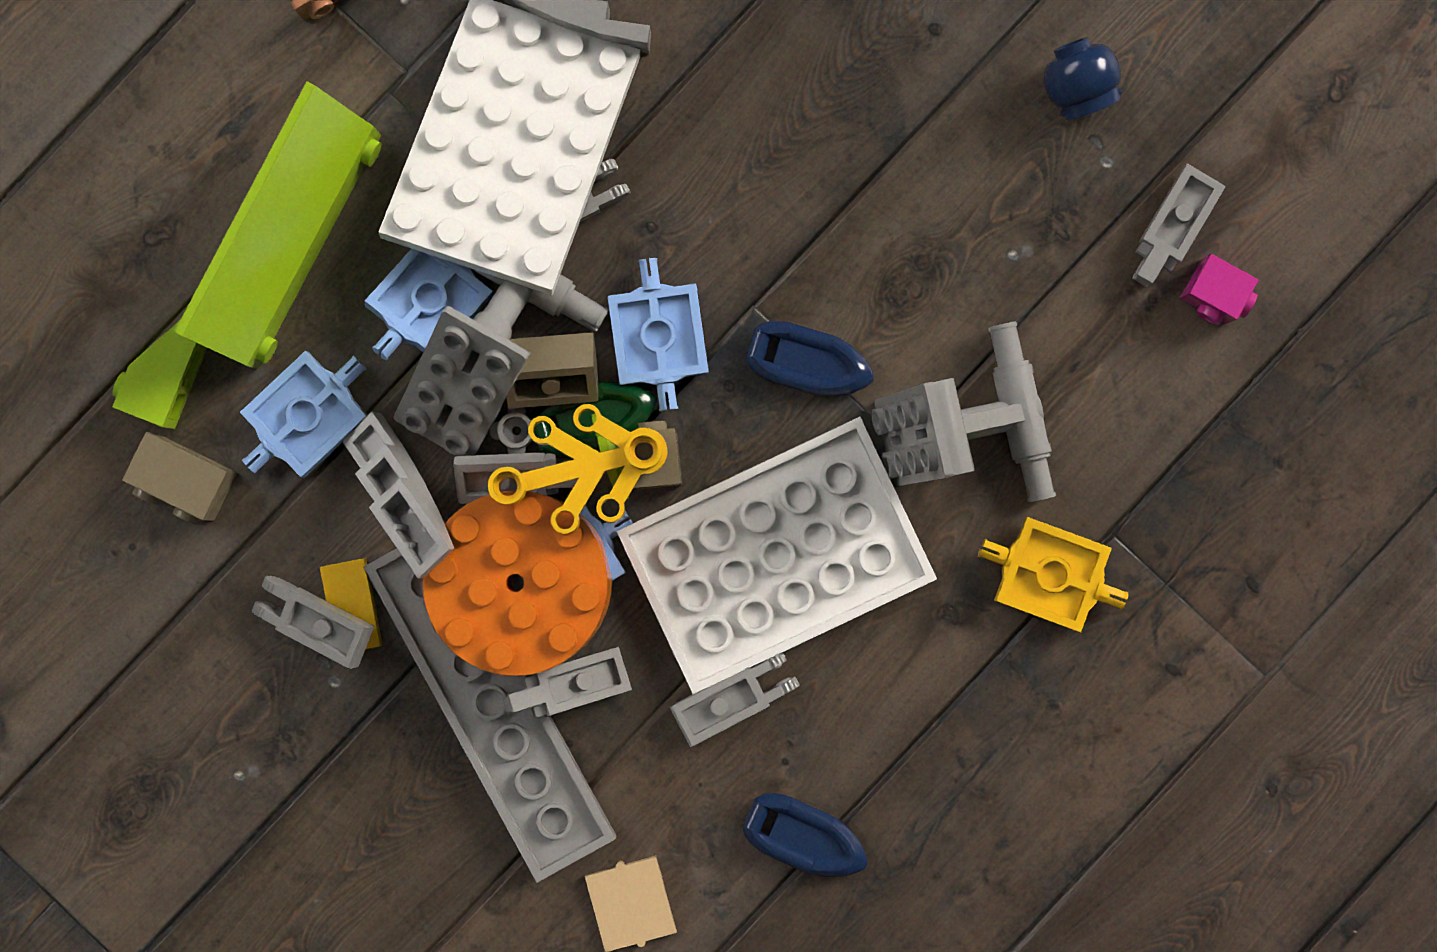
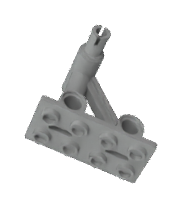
(475, 364)
(930, 433)

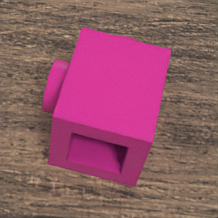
(1220, 291)

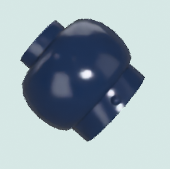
(1083, 78)

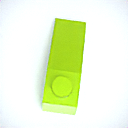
(160, 380)

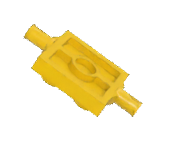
(1053, 574)

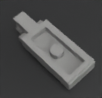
(1176, 223)
(474, 472)
(571, 685)

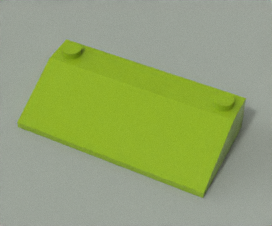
(280, 229)

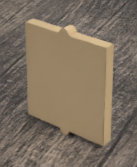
(630, 903)

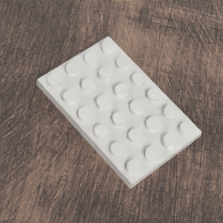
(510, 145)
(776, 555)

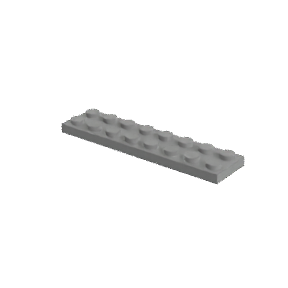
(514, 754)

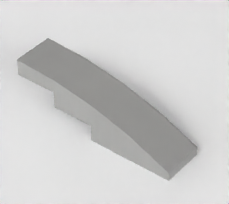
(589, 18)
(399, 495)

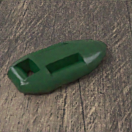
(619, 403)

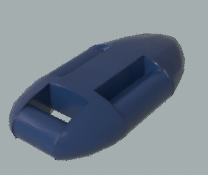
(808, 360)
(804, 837)

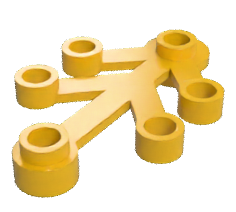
(587, 466)

